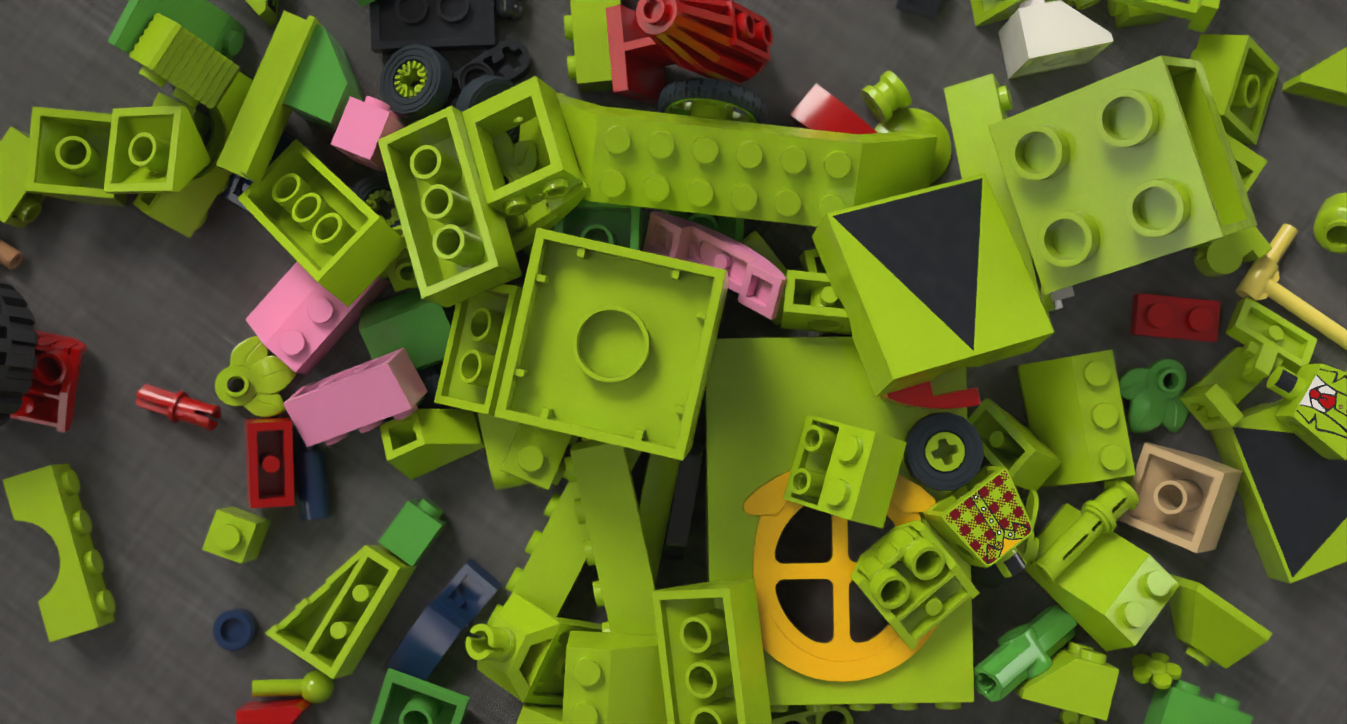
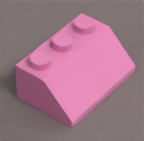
(304, 319)

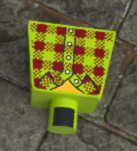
(984, 521)

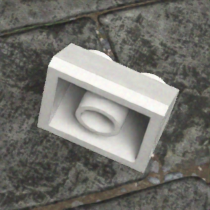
(1049, 38)

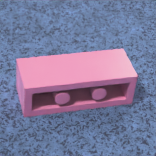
(356, 399)

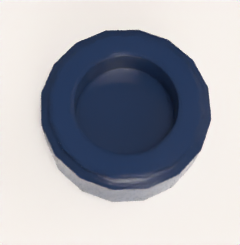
(235, 629)

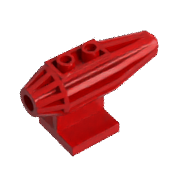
(698, 35)

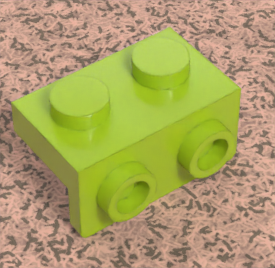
(537, 455)

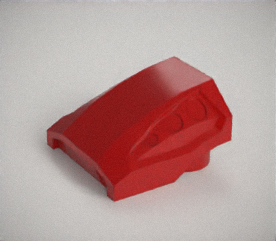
(54, 382)

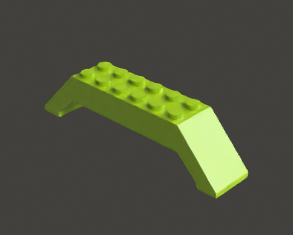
(734, 164)

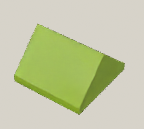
(153, 150)

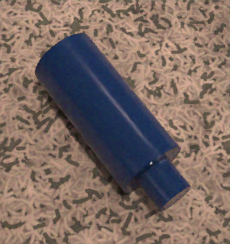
(312, 482)

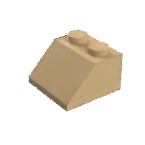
(1182, 497)

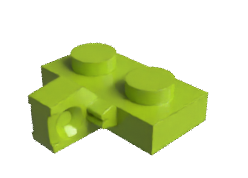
(1268, 341)

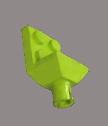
(526, 650)

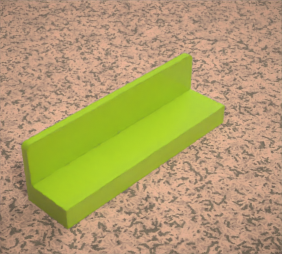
(263, 110)

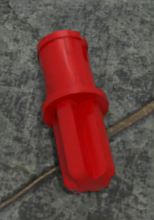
(178, 406)

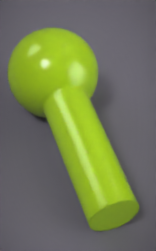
(314, 687)

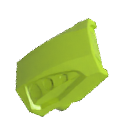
(912, 580)

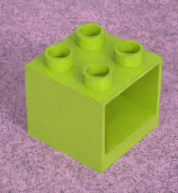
(1122, 172)
(612, 344)

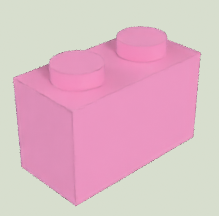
(362, 128)

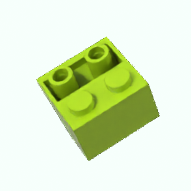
(845, 471)

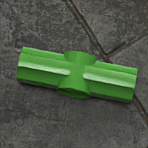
(1023, 653)

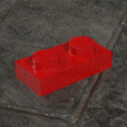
(1175, 318)

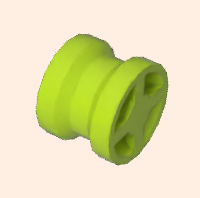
(886, 96)

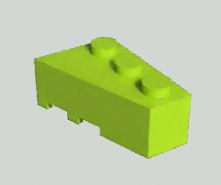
(345, 612)

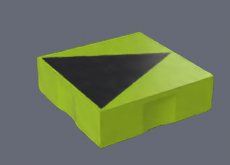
(931, 283)
(1288, 493)

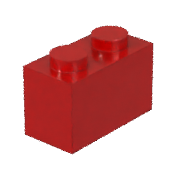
(269, 462)

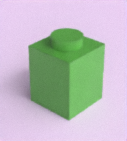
(414, 530)

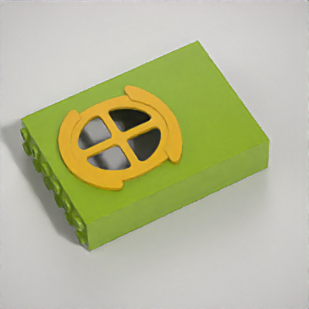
(752, 430)

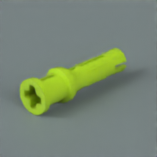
(1095, 519)

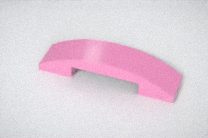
(750, 274)

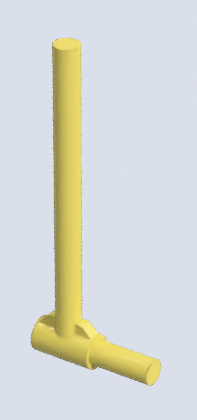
(1262, 283)

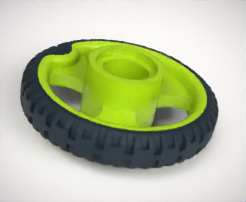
(712, 100)

